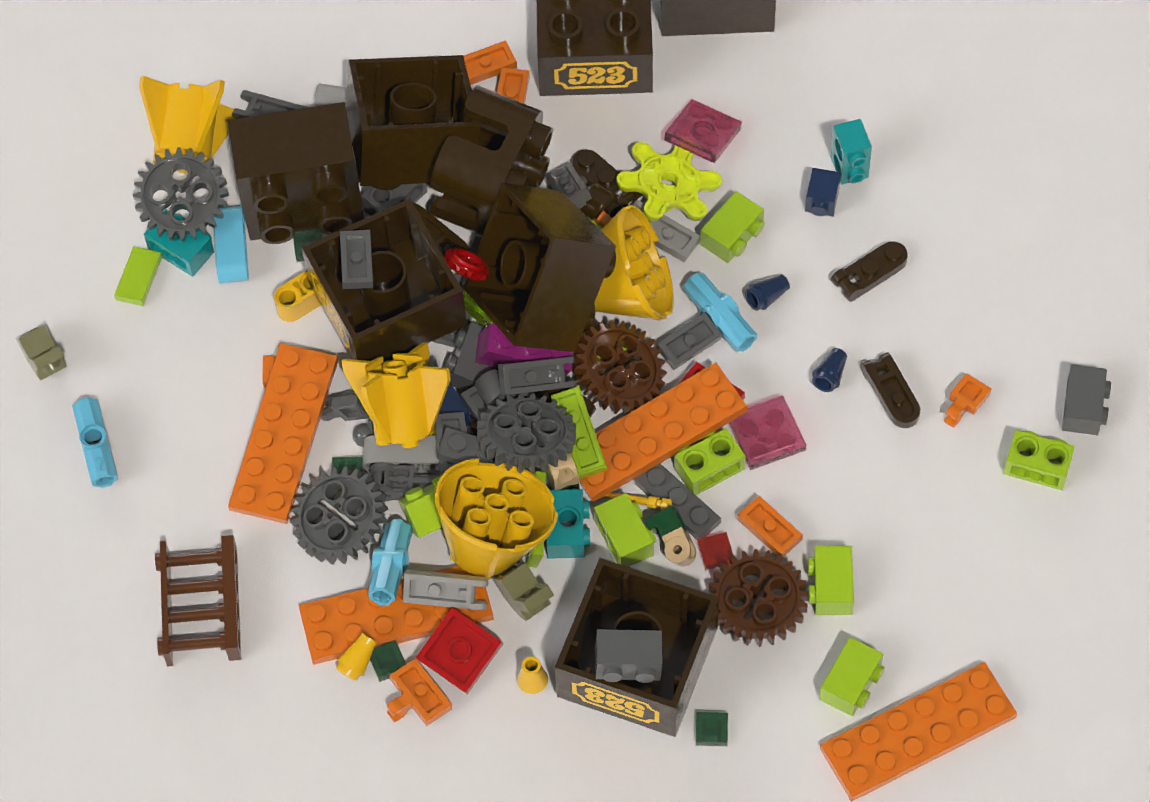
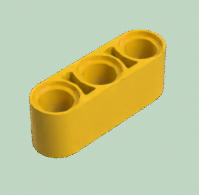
(298, 292)

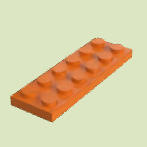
(663, 428)
(283, 433)
(338, 621)
(918, 731)

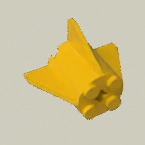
(185, 117)
(399, 394)

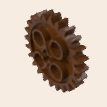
(608, 344)
(783, 609)

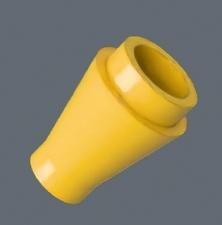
(356, 657)
(532, 676)

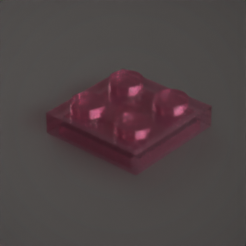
(703, 130)
(767, 433)

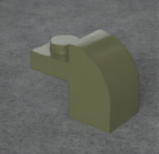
(41, 352)
(523, 590)

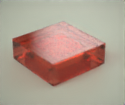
(714, 550)

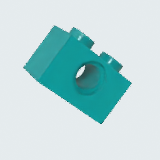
(569, 541)

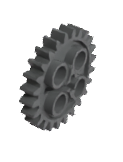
(161, 178)
(526, 433)
(356, 493)

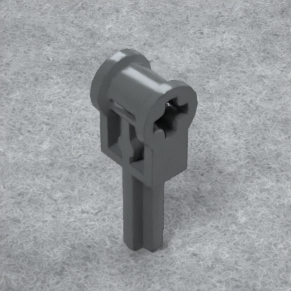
(398, 479)

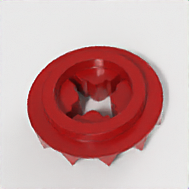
(467, 264)

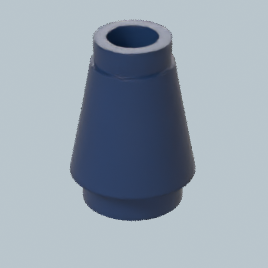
(765, 292)
(830, 371)

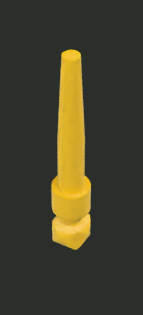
(651, 501)

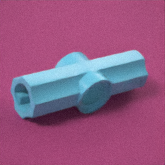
(721, 311)
(97, 456)
(390, 562)

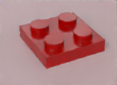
(459, 650)

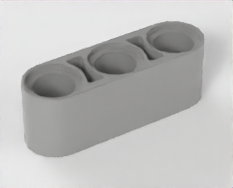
(421, 457)

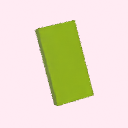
(138, 276)

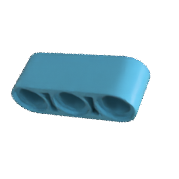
(231, 246)

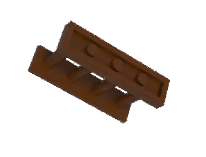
(226, 612)

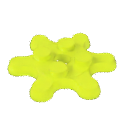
(669, 167)

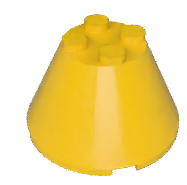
(641, 279)
(492, 515)

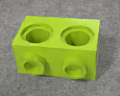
(1036, 466)
(714, 467)

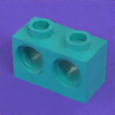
(851, 151)

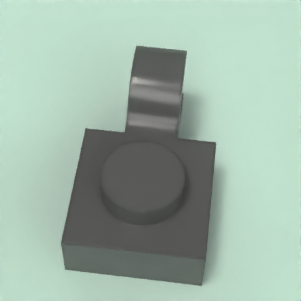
(346, 407)

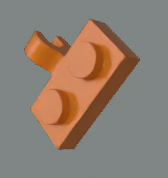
(417, 692)

